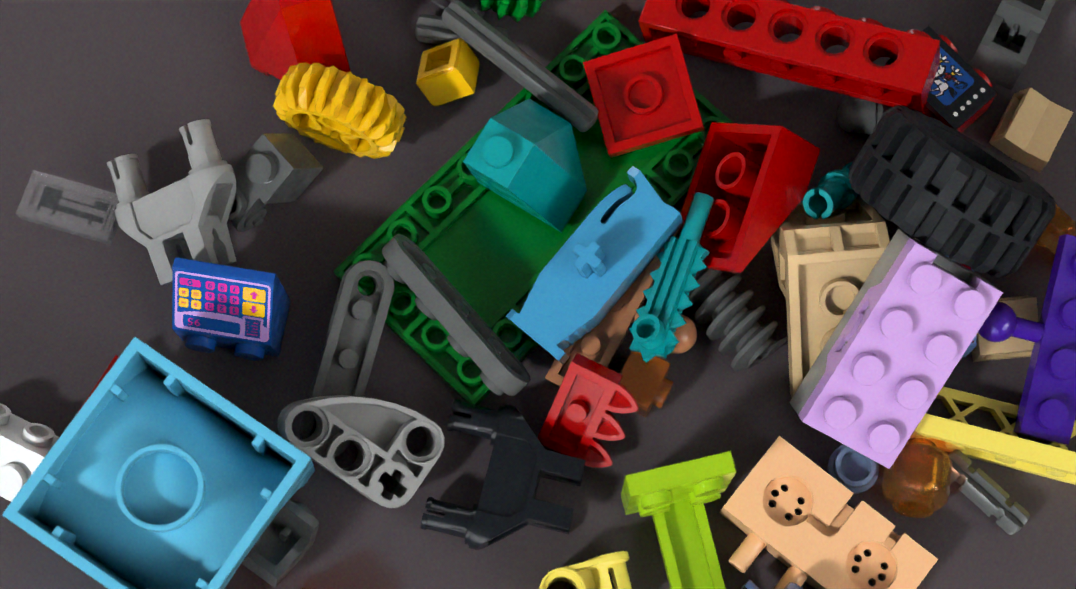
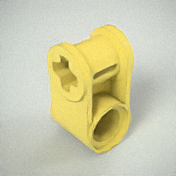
(593, 573)

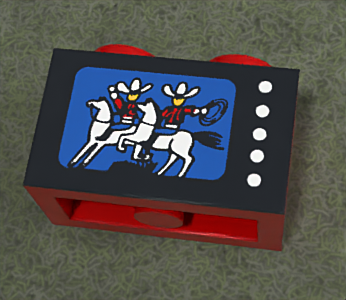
(958, 91)

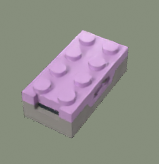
(894, 349)

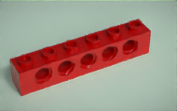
(805, 58)

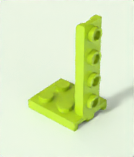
(676, 502)

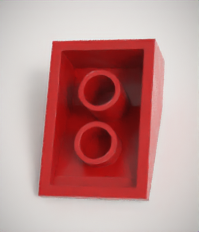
(755, 184)

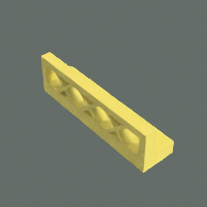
(991, 446)

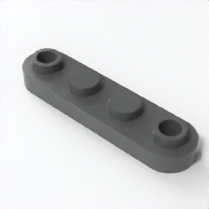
(466, 329)
(351, 339)

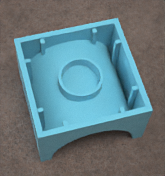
(158, 481)

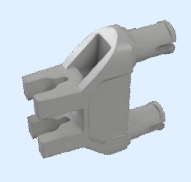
(184, 217)

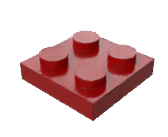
(643, 95)

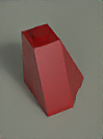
(292, 33)

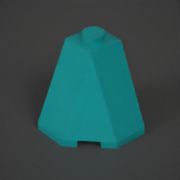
(531, 162)

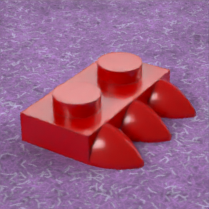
(583, 414)

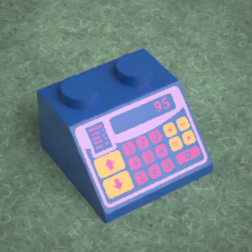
(228, 309)

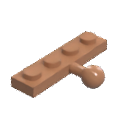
(607, 337)

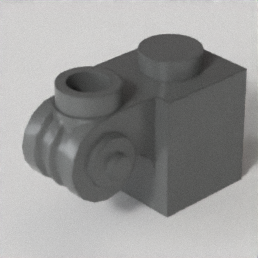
(269, 173)

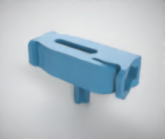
(596, 266)

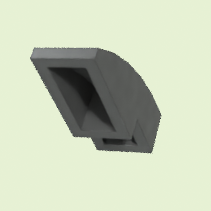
(1010, 39)

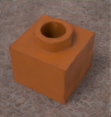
(646, 381)

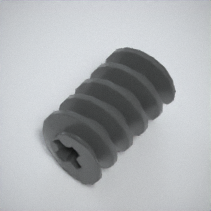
(733, 320)

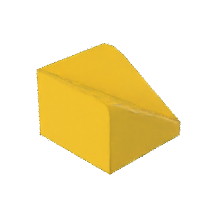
(448, 72)

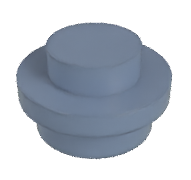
(853, 469)

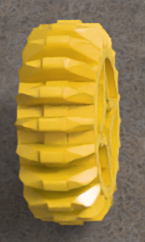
(340, 110)

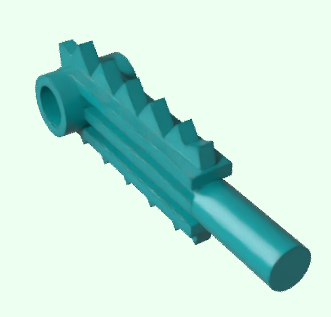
(673, 281)

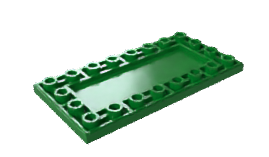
(495, 247)

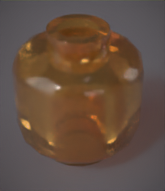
(918, 479)

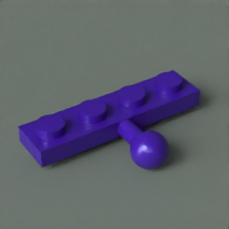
(1049, 390)

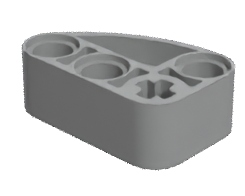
(380, 438)

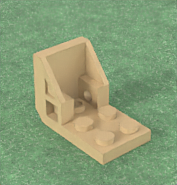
(821, 272)

